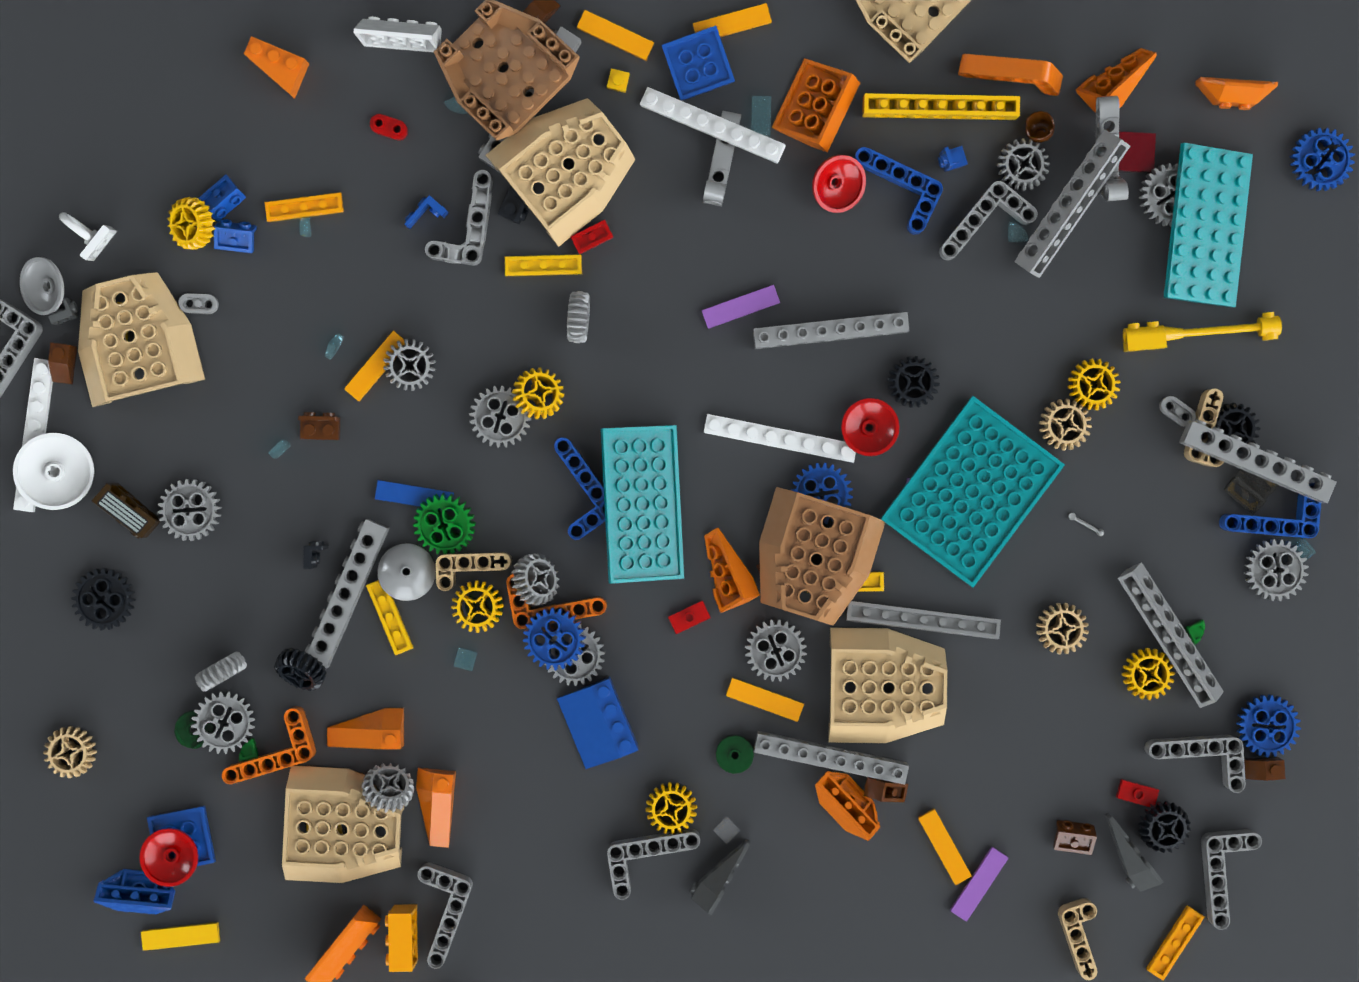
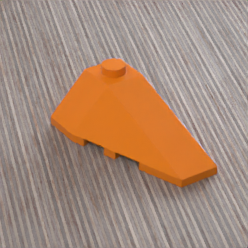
(1117, 80)
(731, 577)
(370, 731)
(436, 798)

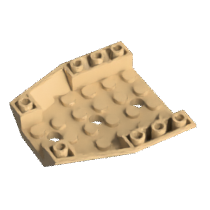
(907, 22)
(537, 156)
(161, 345)
(870, 661)
(324, 800)

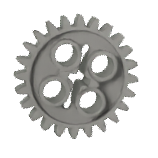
(1159, 179)
(483, 411)
(188, 492)
(1293, 567)
(759, 657)
(584, 669)
(206, 715)

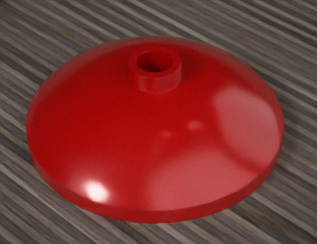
(848, 184)
(884, 427)
(159, 864)

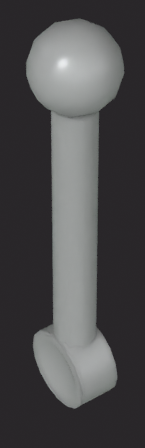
(1071, 516)

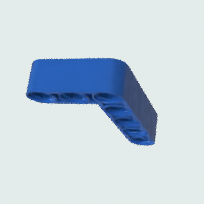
(905, 182)
(587, 487)
(1278, 524)

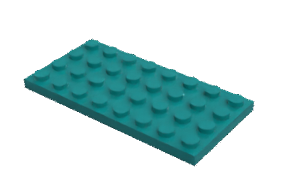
(1208, 225)
(642, 503)

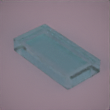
(761, 115)

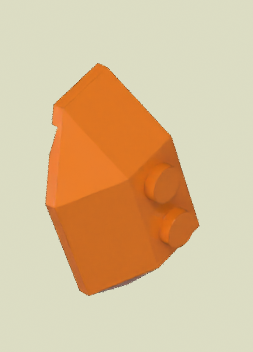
(1234, 92)
(847, 805)

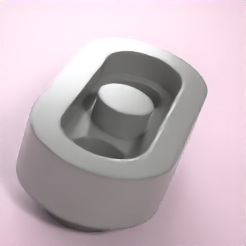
(199, 303)
(1177, 410)

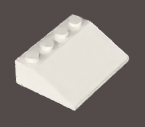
(399, 35)

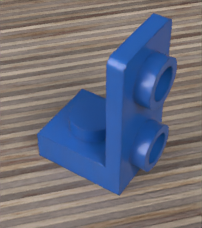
(952, 158)
(424, 204)

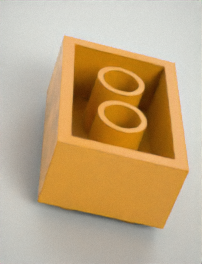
(402, 938)

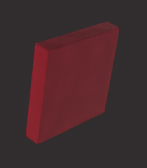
(1141, 153)

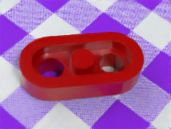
(388, 126)

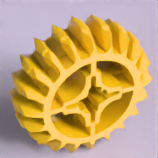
(191, 211)
(536, 378)
(1101, 388)
(484, 611)
(1152, 668)
(664, 812)

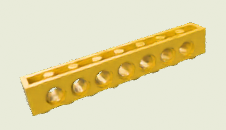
(941, 106)

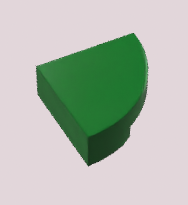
(1195, 631)
(248, 751)

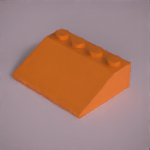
(816, 104)
(345, 946)

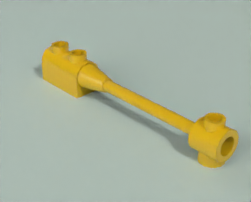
(1155, 335)

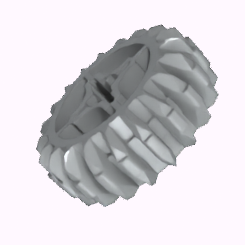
(1030, 169)
(578, 317)
(421, 353)
(535, 574)
(220, 671)
(389, 792)

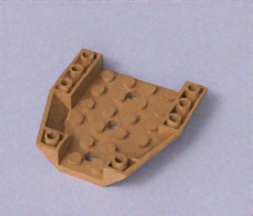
(509, 38)
(794, 535)

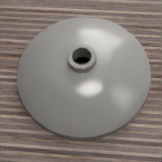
(41, 286)
(410, 586)

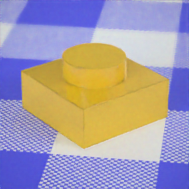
(618, 80)

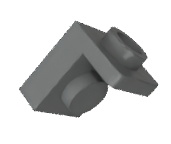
(62, 315)

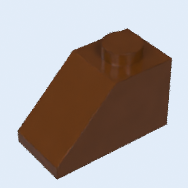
(542, 9)
(62, 362)
(1264, 768)
(885, 790)

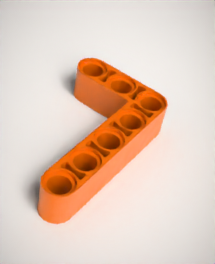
(1036, 72)
(525, 608)
(277, 756)

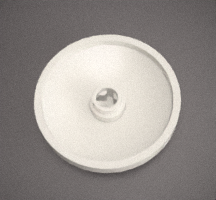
(53, 471)

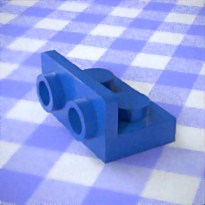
(222, 197)
(234, 236)

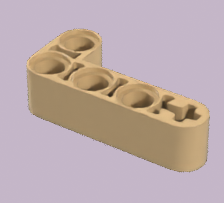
(1202, 458)
(474, 565)
(1080, 939)

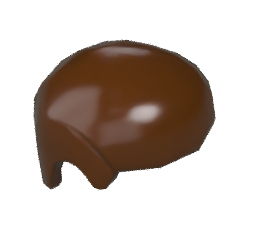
(1040, 126)

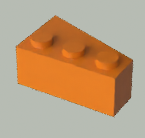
(278, 64)

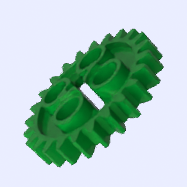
(427, 527)

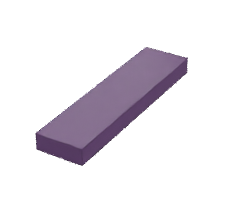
(740, 306)
(979, 883)

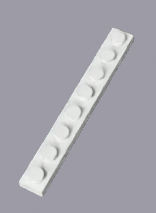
(712, 125)
(36, 415)
(779, 438)

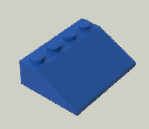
(598, 723)

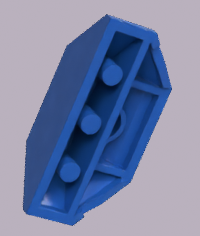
(134, 893)

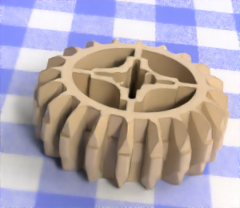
(1081, 430)
(1064, 637)
(68, 744)

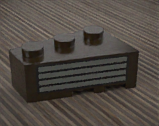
(126, 510)

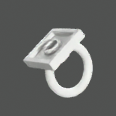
(94, 239)

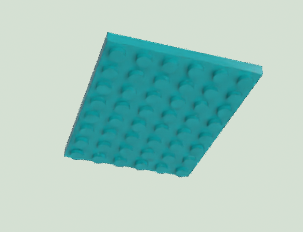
(972, 491)

